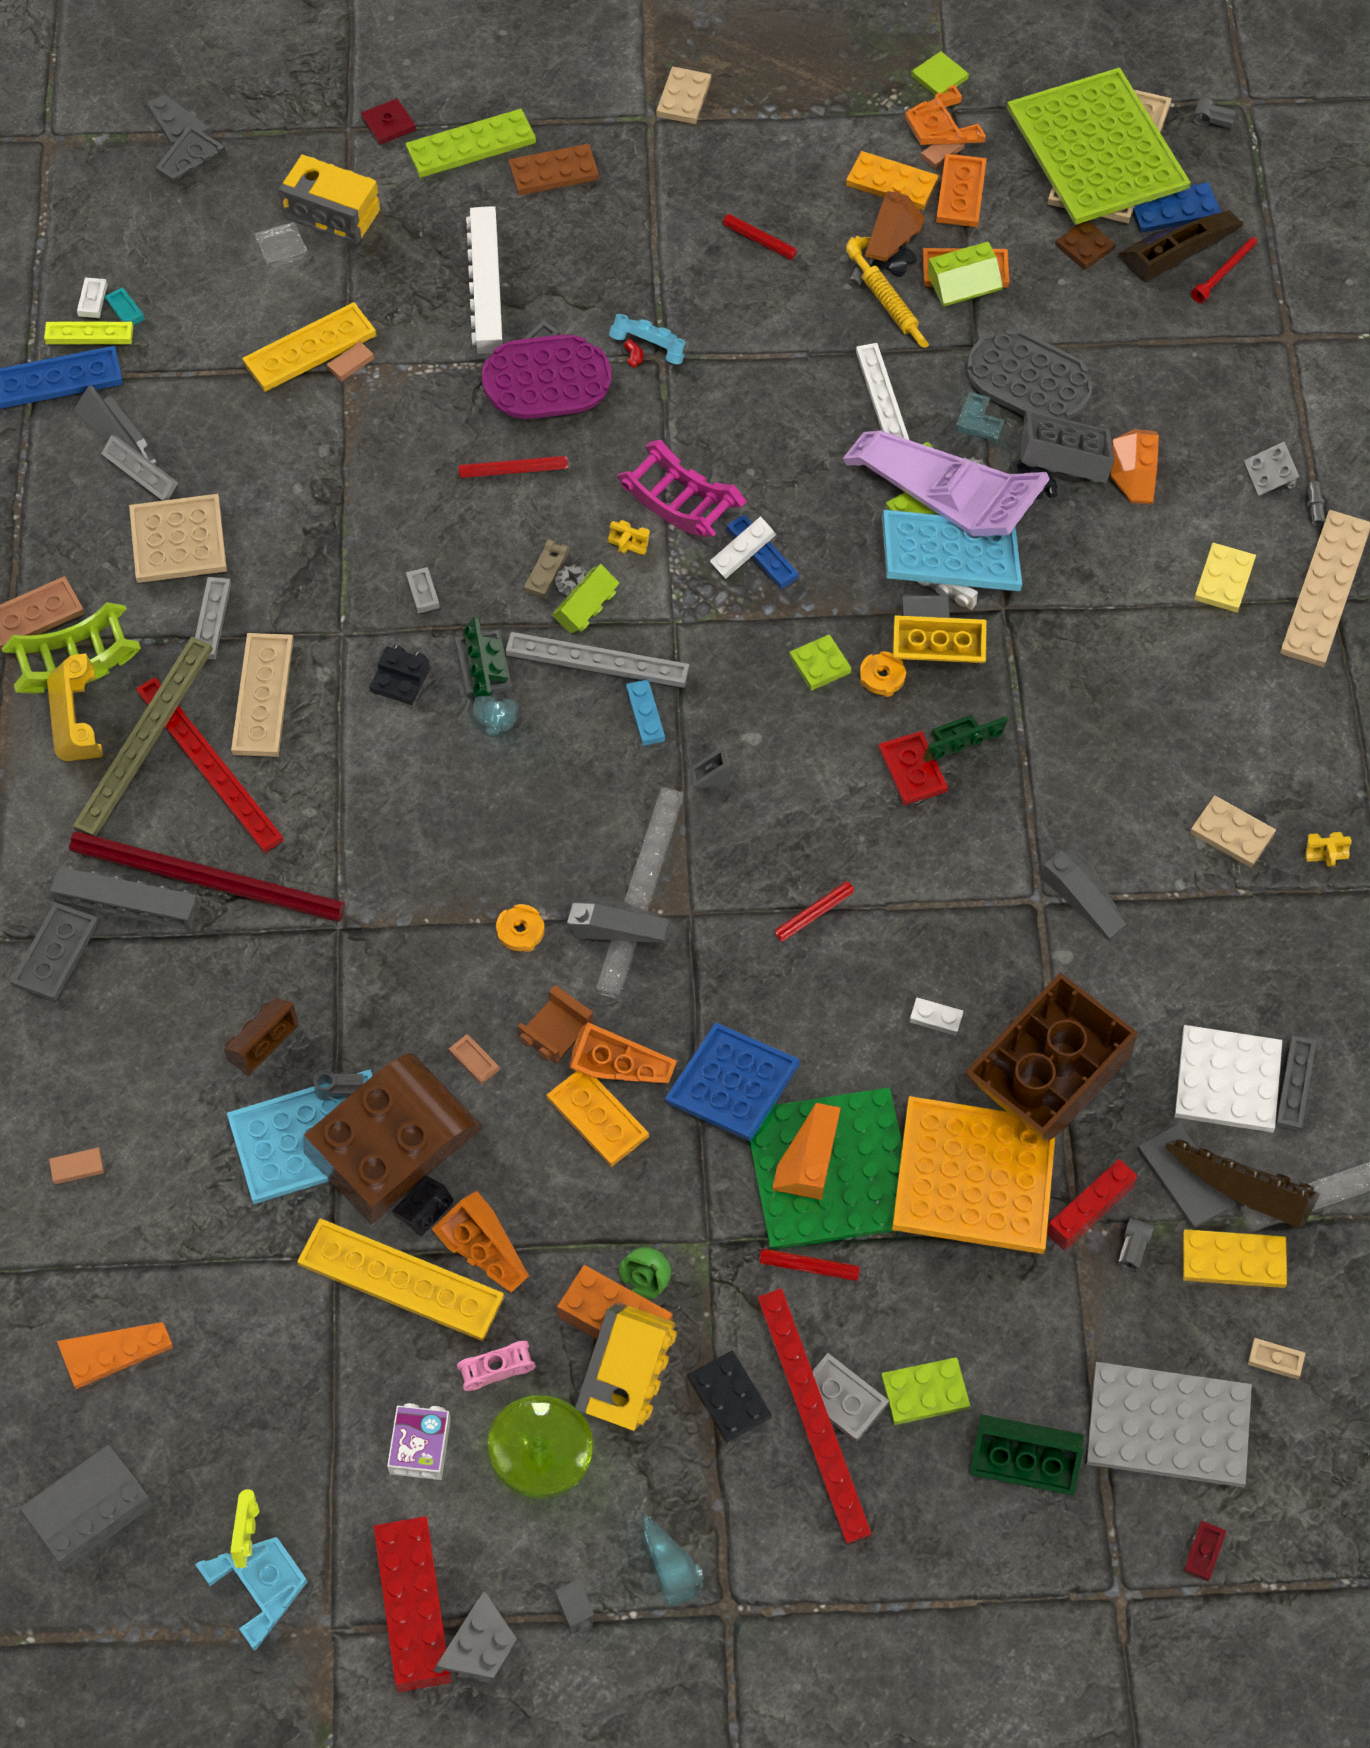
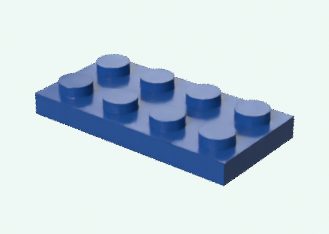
(1176, 208)

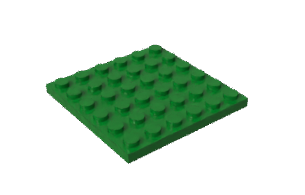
(859, 1179)

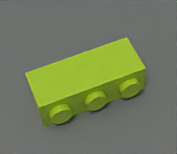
(586, 599)

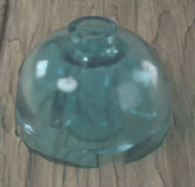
(495, 715)

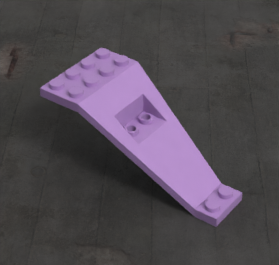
(959, 490)

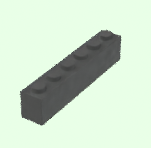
(125, 898)

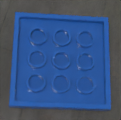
(732, 1081)

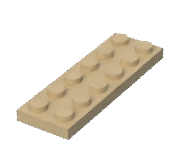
(262, 695)

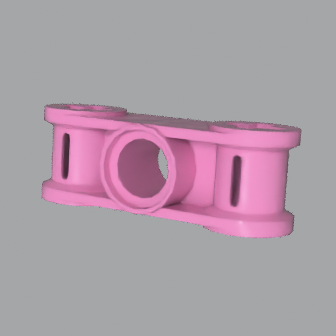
(510, 1365)

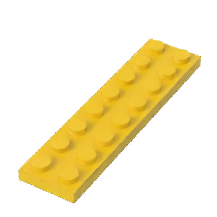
(401, 1279)

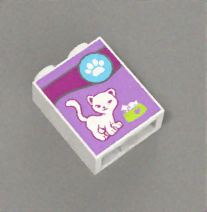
(419, 1441)

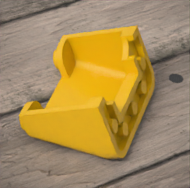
(71, 739)

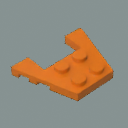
(934, 124)

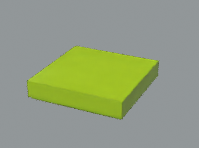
(939, 74)

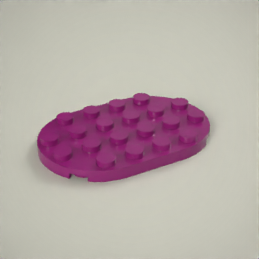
(546, 376)

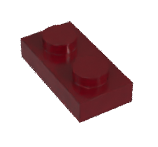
(1204, 1551)

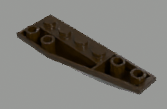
(1171, 246)
(1248, 1185)

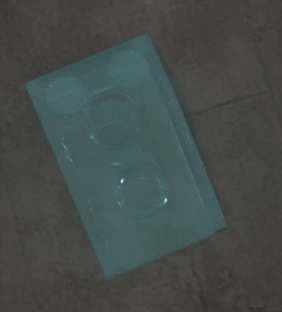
(674, 1566)

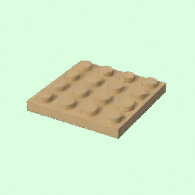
(177, 538)

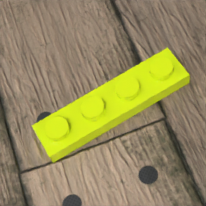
(88, 333)

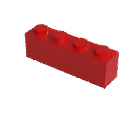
(1091, 1204)

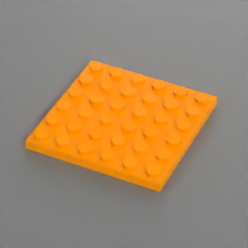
(973, 1177)

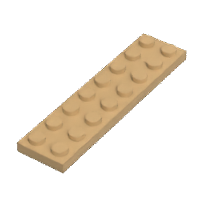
(1326, 588)

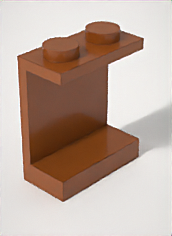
(555, 1025)

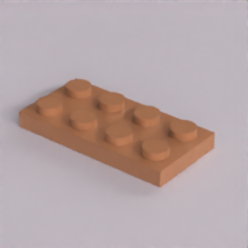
(39, 610)

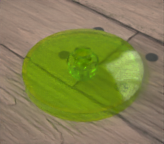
(542, 1425)

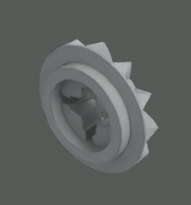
(562, 579)

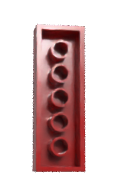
(411, 1603)

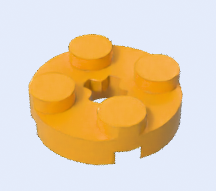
(882, 684)
(522, 940)

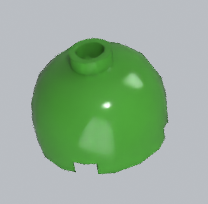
(646, 1271)

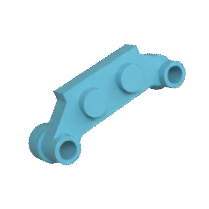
(645, 330)

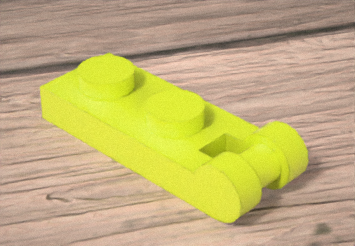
(243, 1528)

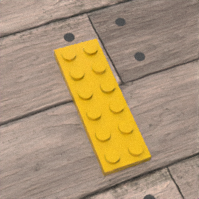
(309, 347)

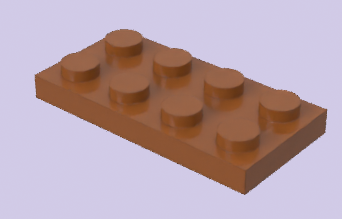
(553, 169)

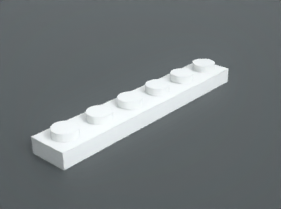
(881, 390)

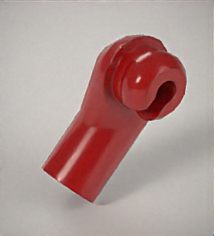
(635, 352)

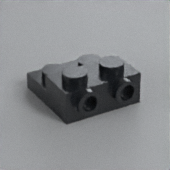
(400, 674)

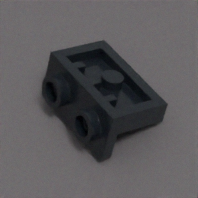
(424, 1204)

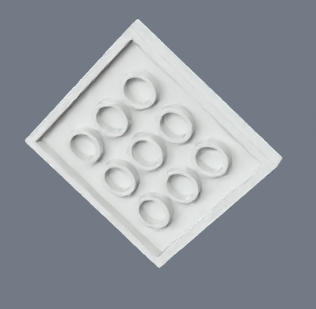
(1228, 1078)

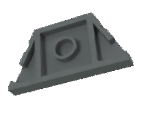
(478, 1644)

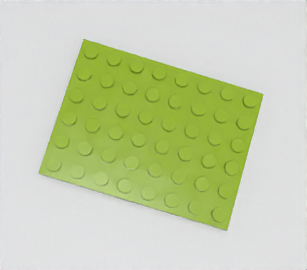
(1098, 145)

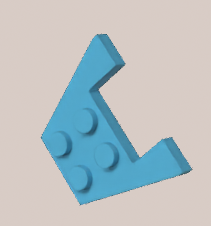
(269, 1578)

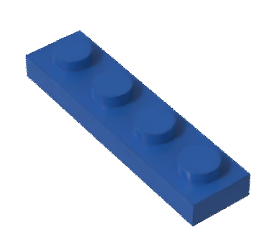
(767, 557)

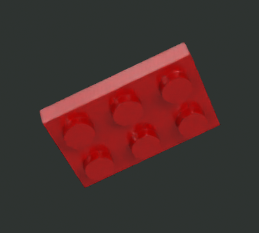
(909, 771)

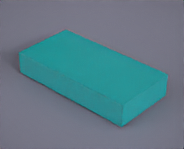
(124, 306)

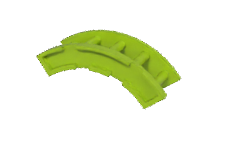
(119, 652)

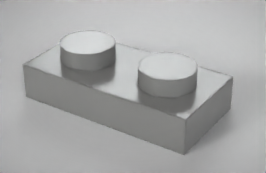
(422, 590)

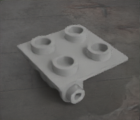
(1272, 469)

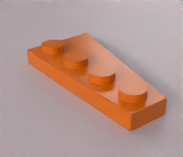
(108, 1352)

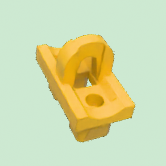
(621, 533)
(1336, 846)

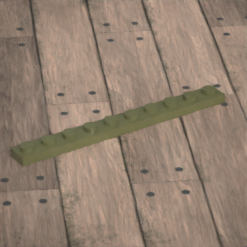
(143, 737)

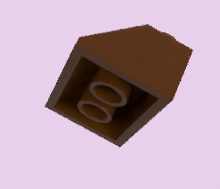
(261, 1035)

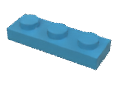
(645, 712)

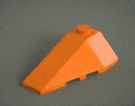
(614, 1057)
(807, 1159)
(478, 1236)

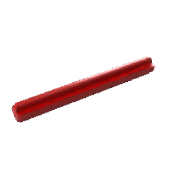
(513, 466)

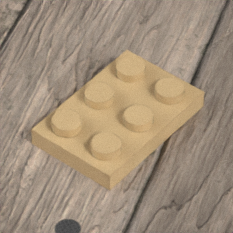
(683, 95)
(1233, 831)

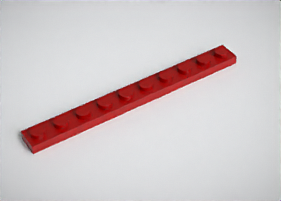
(216, 773)
(814, 1416)

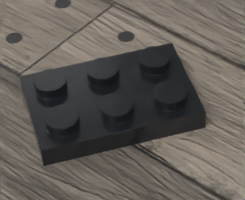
(729, 1396)

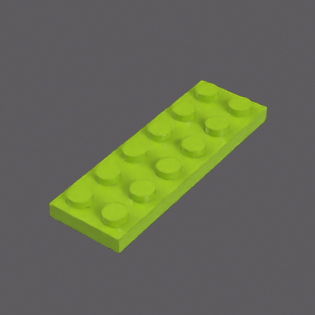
(470, 143)

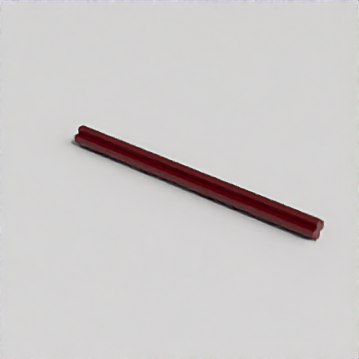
(207, 876)

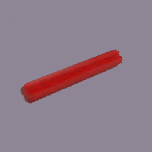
(760, 236)
(814, 911)
(809, 1264)

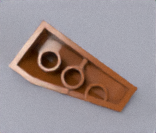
(894, 226)

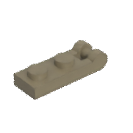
(546, 569)

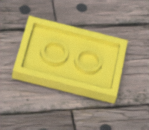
(1225, 577)

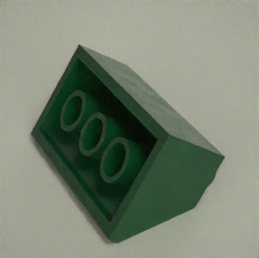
(1027, 1454)

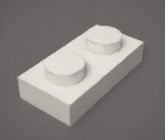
(92, 297)
(936, 1016)

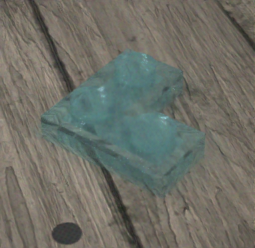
(976, 422)

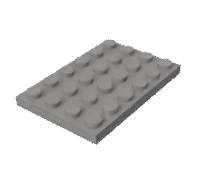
(1169, 1424)

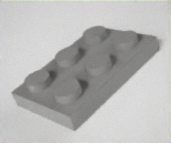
(847, 1398)

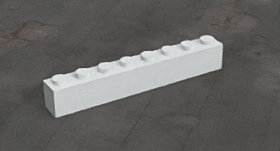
(485, 279)

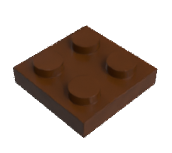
(1085, 244)

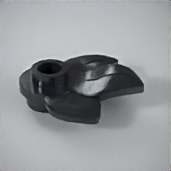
(898, 262)

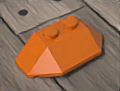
(1136, 464)

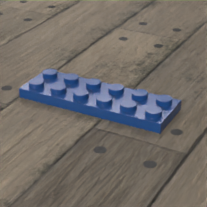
(59, 376)

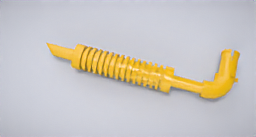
(884, 291)

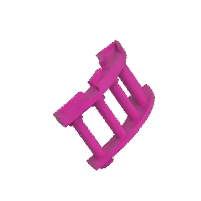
(718, 493)

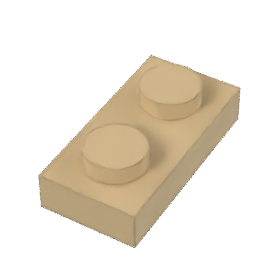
(1276, 1358)

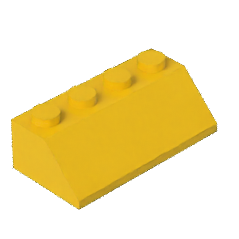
(939, 639)

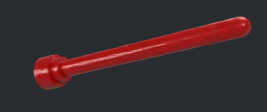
(1202, 291)

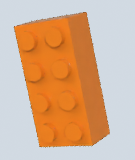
(593, 1294)

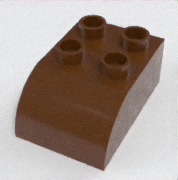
(1053, 1058)
(389, 1135)

